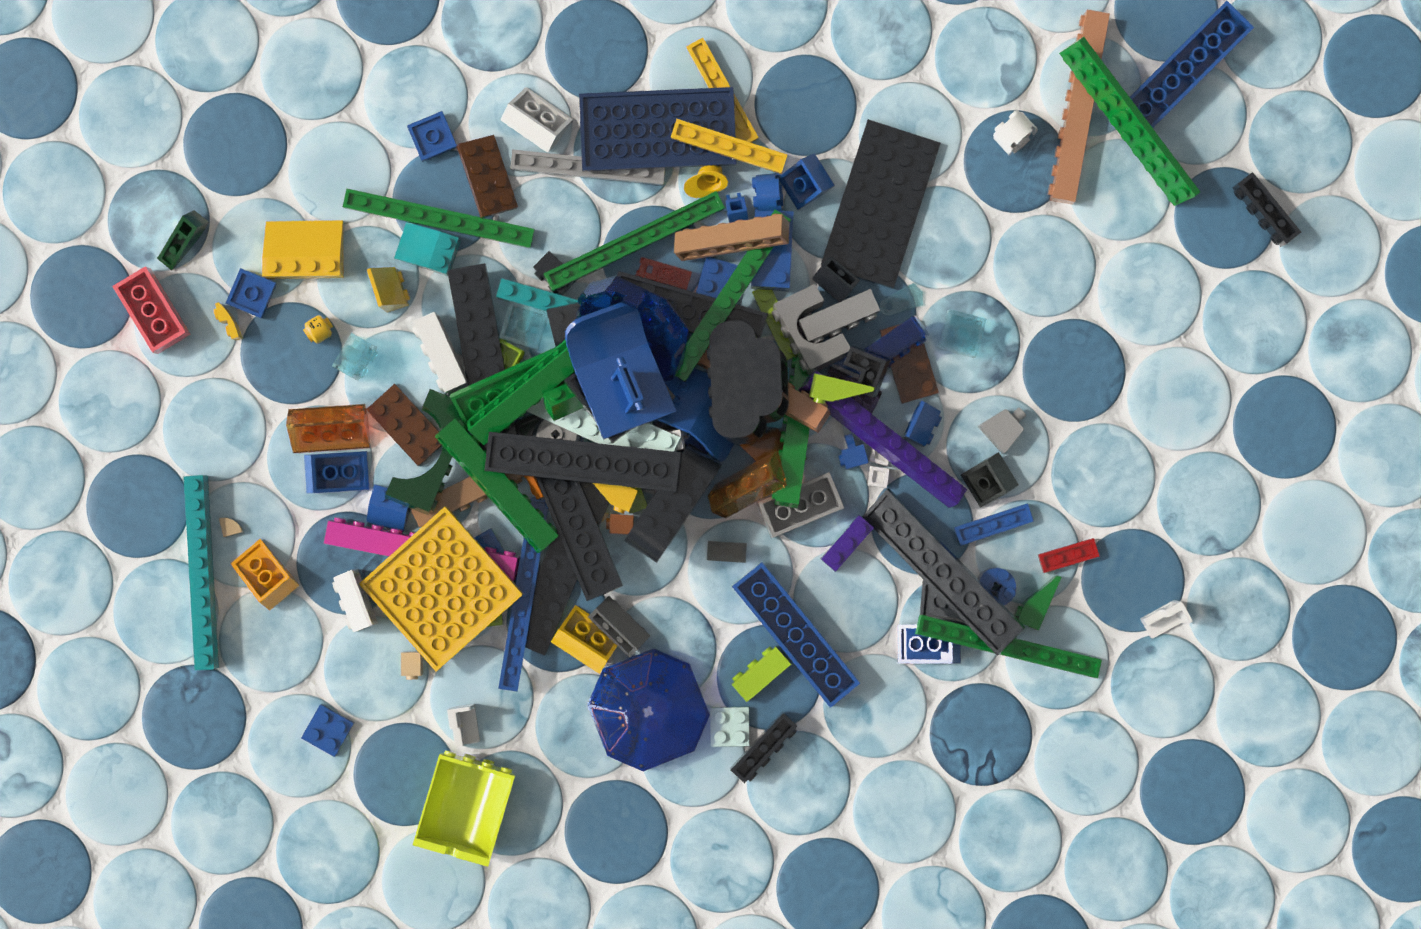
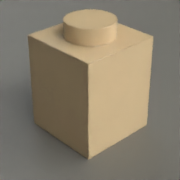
(411, 665)

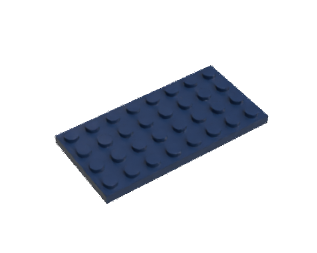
(637, 126)

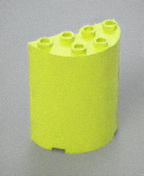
(464, 807)

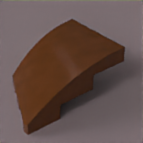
(766, 445)

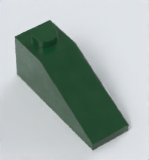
(182, 239)

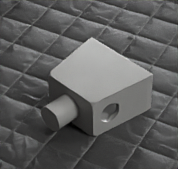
(1003, 428)

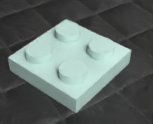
(729, 726)

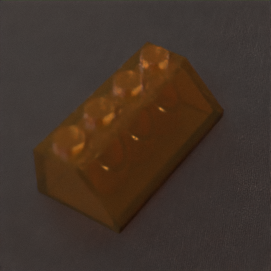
(328, 428)
(747, 486)

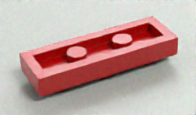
(1068, 555)

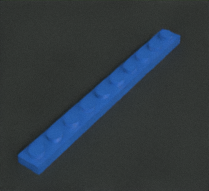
(521, 611)

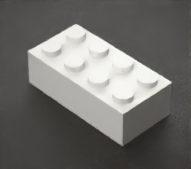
(441, 353)

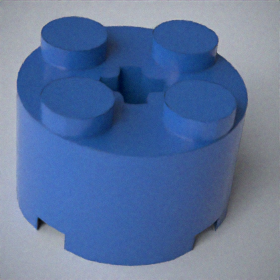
(768, 192)
(1002, 577)

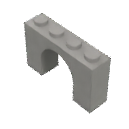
(811, 355)

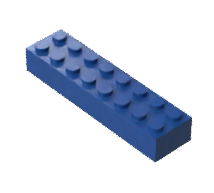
(1190, 63)
(796, 634)

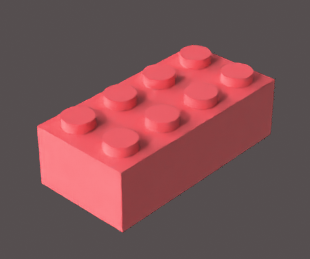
(151, 310)

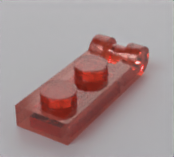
(664, 273)

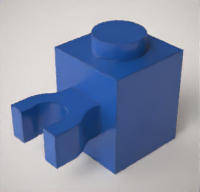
(736, 208)
(854, 455)

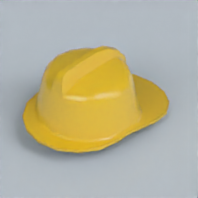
(708, 180)

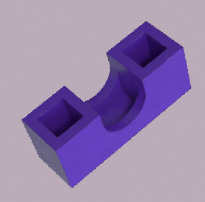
(847, 543)

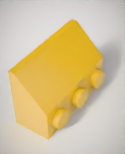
(584, 640)

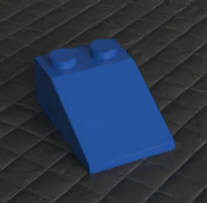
(336, 472)
(922, 649)

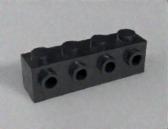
(1266, 210)
(762, 748)

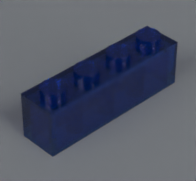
(900, 340)

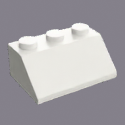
(536, 119)
(354, 600)

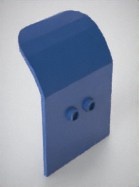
(617, 369)
(693, 415)

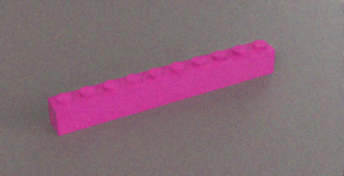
(386, 542)

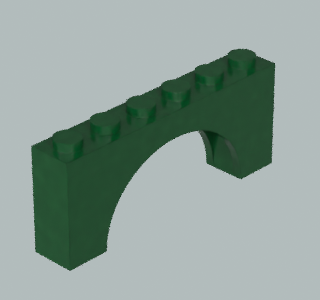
(421, 491)

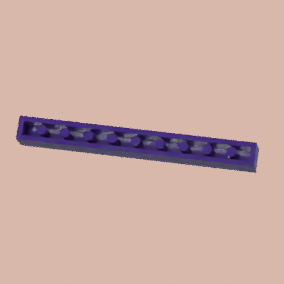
(893, 448)

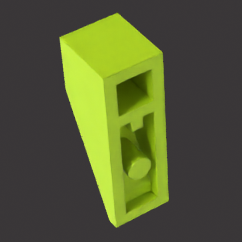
(832, 389)

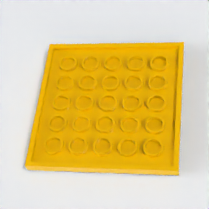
(441, 588)

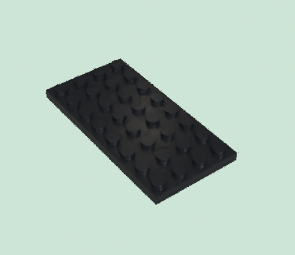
(881, 202)

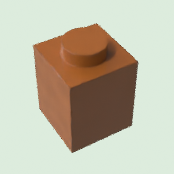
(619, 523)

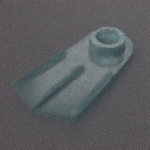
(903, 300)

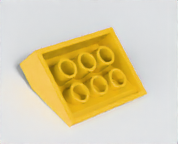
(303, 250)

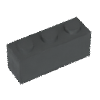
(619, 626)

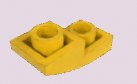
(224, 316)

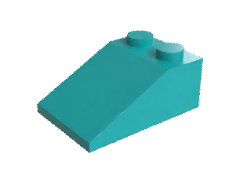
(427, 248)

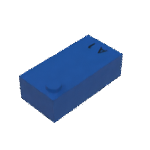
(776, 268)

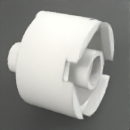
(1015, 132)

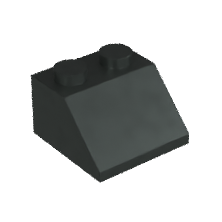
(989, 479)

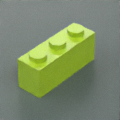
(760, 673)

